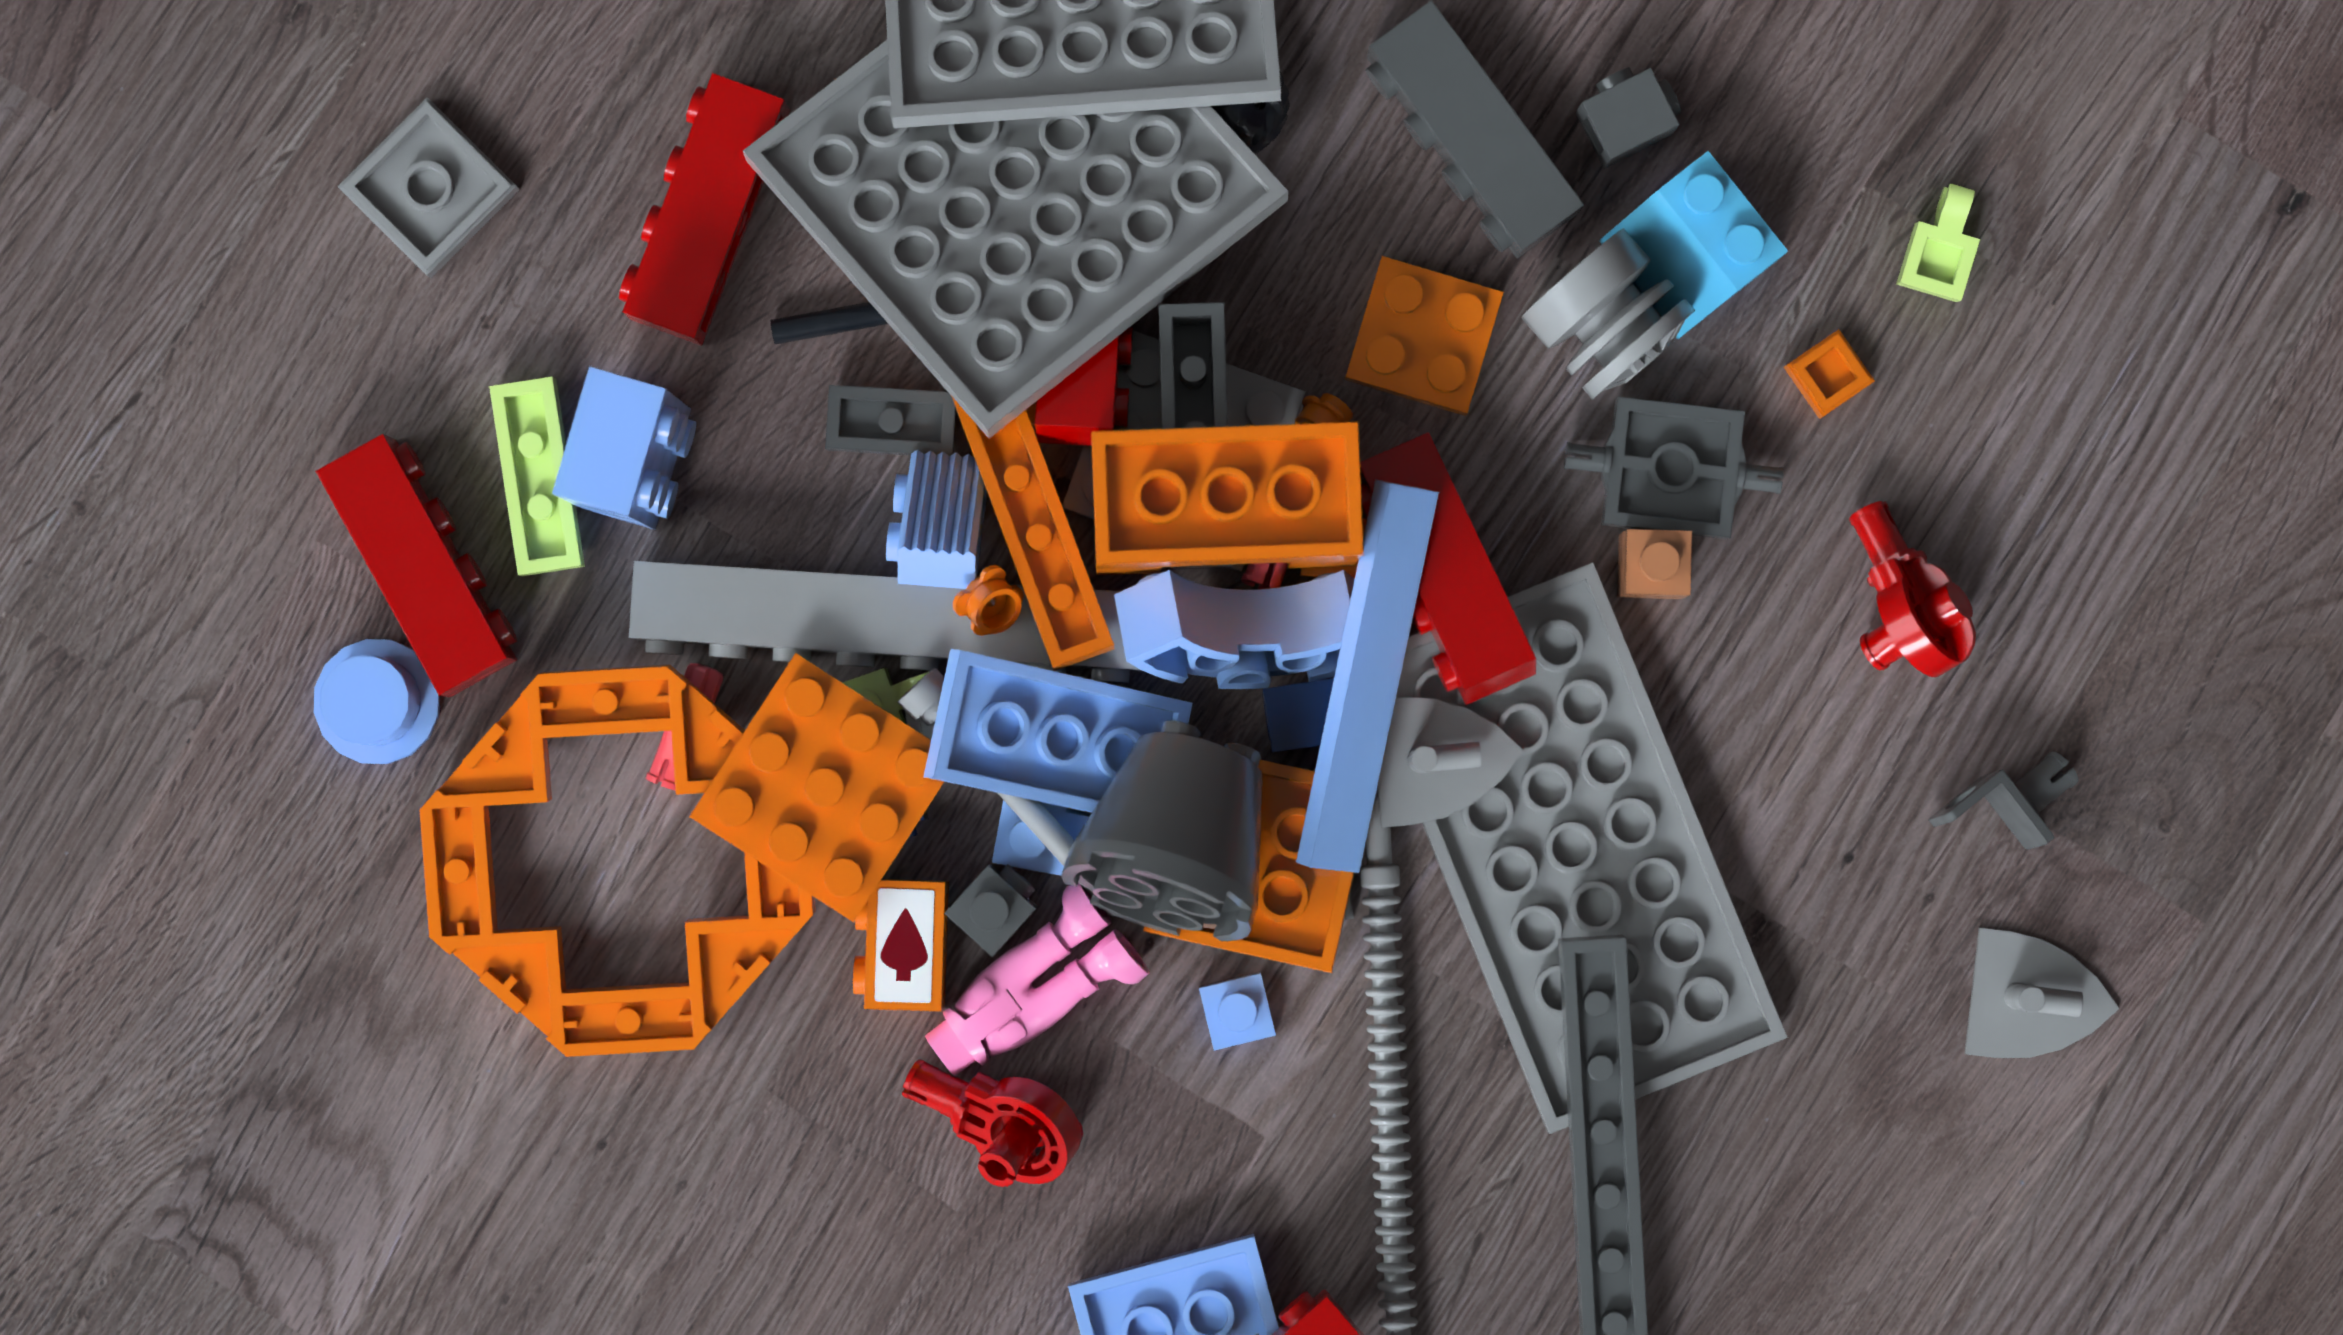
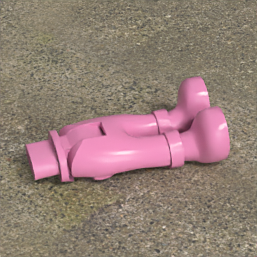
(1005, 1010)

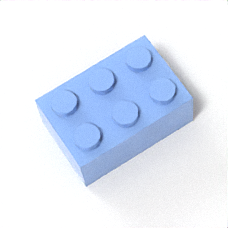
(624, 449)

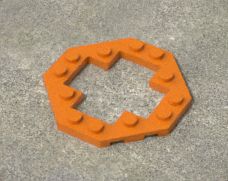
(528, 963)

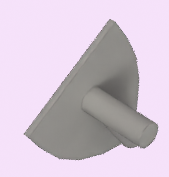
(1439, 761)
(2030, 997)

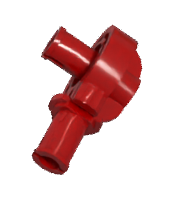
(1918, 602)
(1003, 1122)

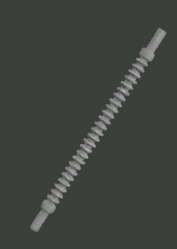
(1380, 878)

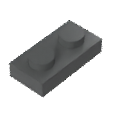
(890, 420)

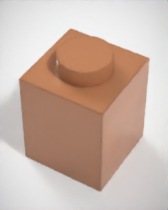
(1654, 564)

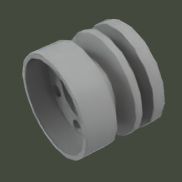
(1608, 314)

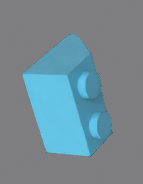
(1700, 239)

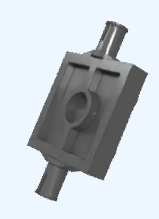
(1673, 467)

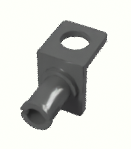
(2016, 802)

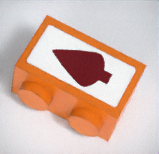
(904, 946)

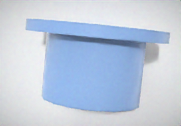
(376, 702)

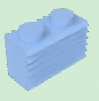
(940, 521)

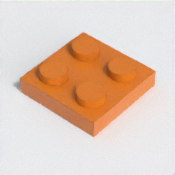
(1424, 335)

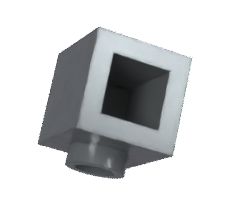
(1628, 115)
(993, 907)

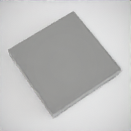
(428, 188)

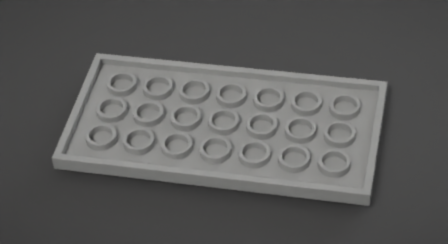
(1593, 843)

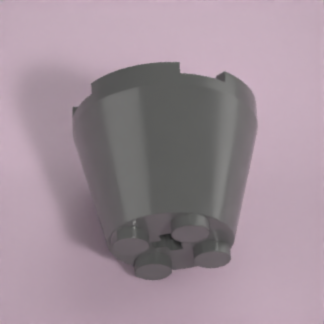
(1176, 836)

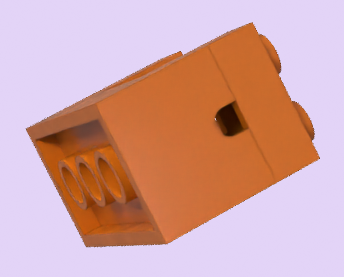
(1227, 497)

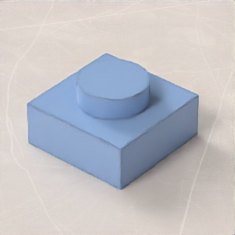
(1237, 1011)

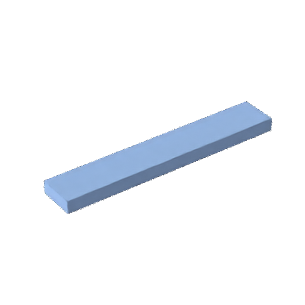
(1367, 677)

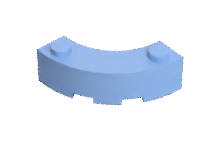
(1234, 634)

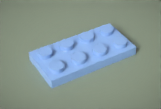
(1038, 730)

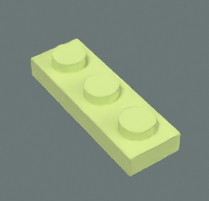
(530, 456)

